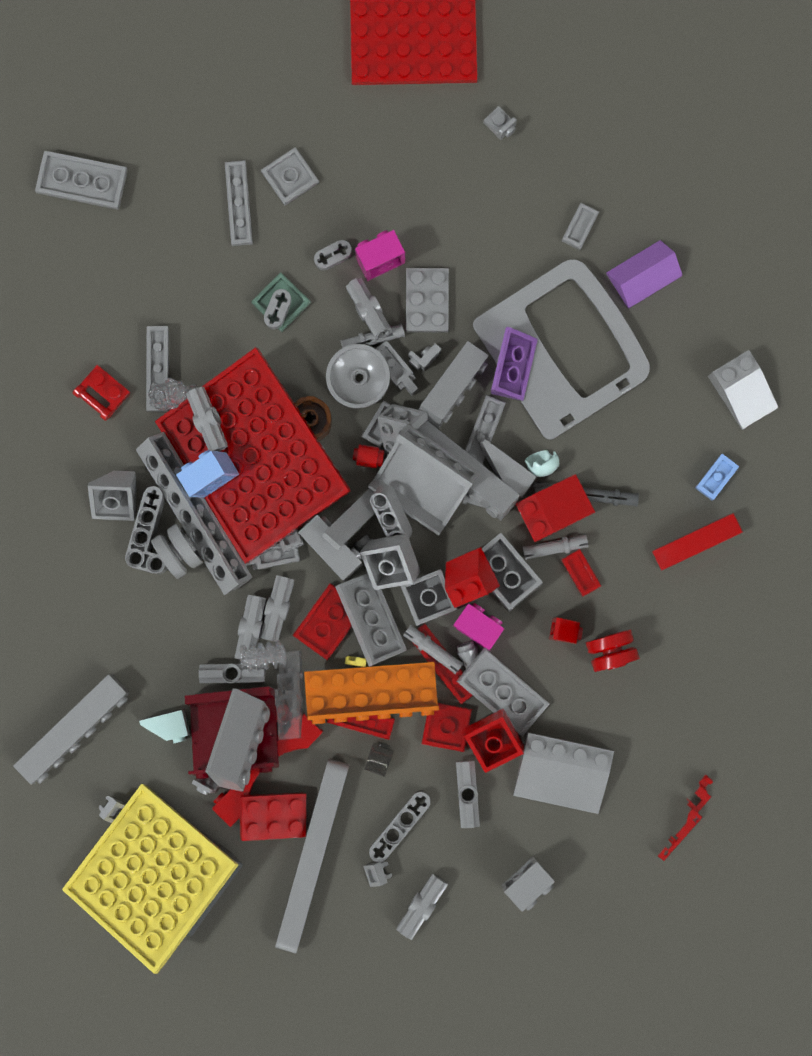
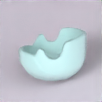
(542, 463)

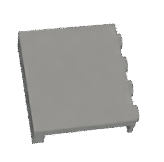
(425, 478)

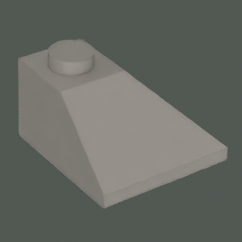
(113, 496)

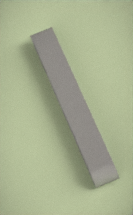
(312, 856)

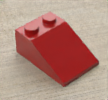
(555, 508)

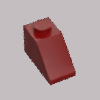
(565, 630)

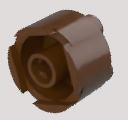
(318, 409)

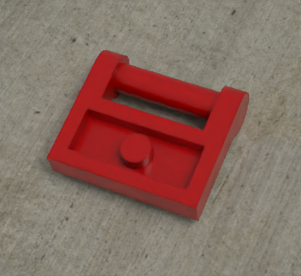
(106, 387)

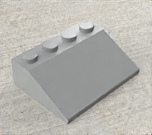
(563, 772)

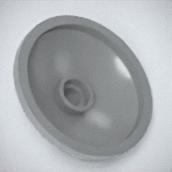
(345, 368)

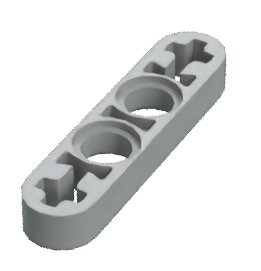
(397, 824)

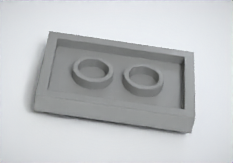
(427, 300)

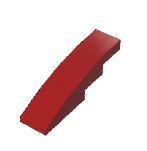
(697, 541)

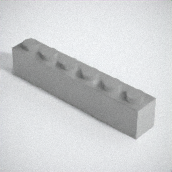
(487, 488)
(71, 729)

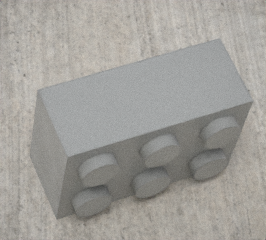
(342, 561)
(512, 572)

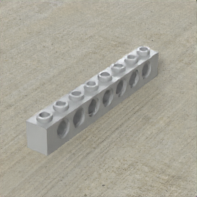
(194, 515)

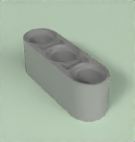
(391, 506)

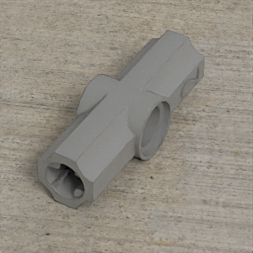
(368, 308)
(206, 419)
(277, 608)
(251, 622)
(218, 674)
(468, 808)
(421, 906)

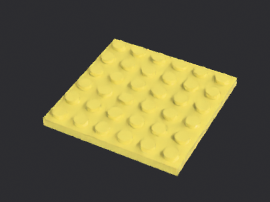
(150, 878)

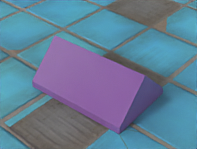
(645, 273)
(514, 364)

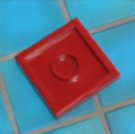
(447, 727)

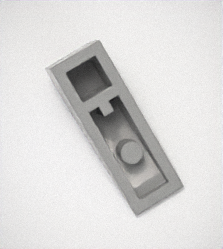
(507, 469)

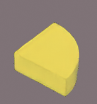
(356, 661)

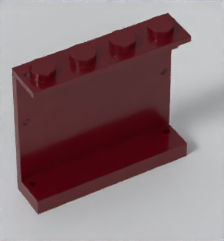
(206, 718)

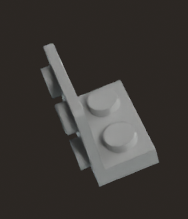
(395, 419)

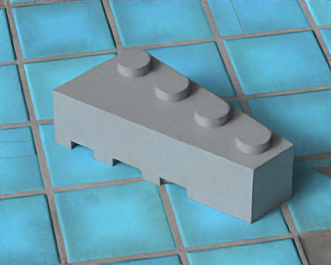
(453, 384)

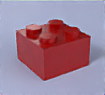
(494, 740)

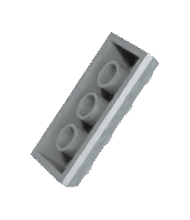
(237, 741)

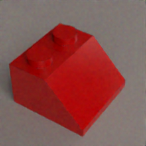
(469, 577)

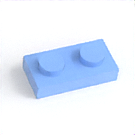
(717, 477)

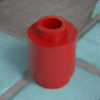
(368, 456)

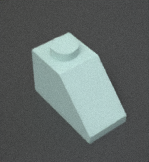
(169, 726)

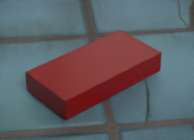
(581, 572)

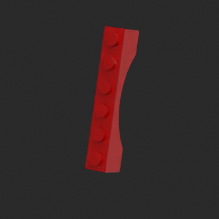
(228, 805)

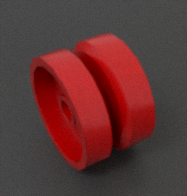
(612, 651)

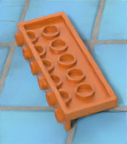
(371, 692)

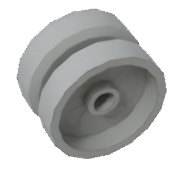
(180, 549)

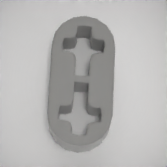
(330, 251)
(273, 307)

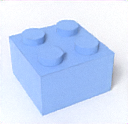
(207, 473)

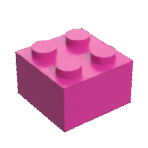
(380, 254)
(479, 626)

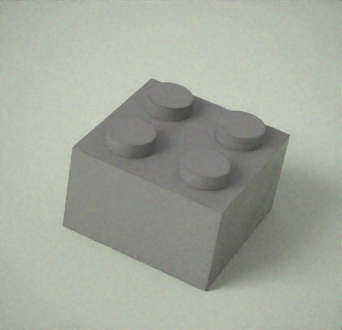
(390, 561)
(428, 598)
(528, 884)

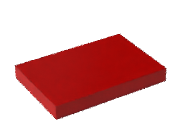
(324, 624)

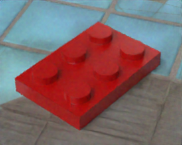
(272, 816)

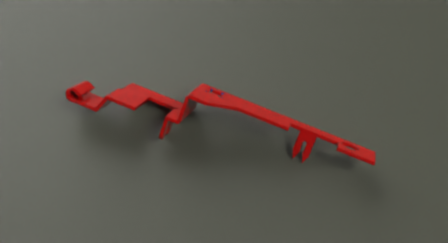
(704, 796)

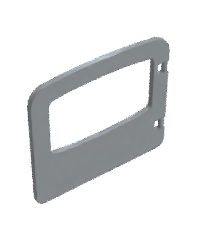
(548, 392)

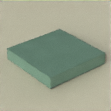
(298, 304)

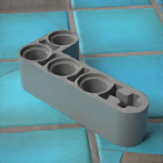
(150, 529)

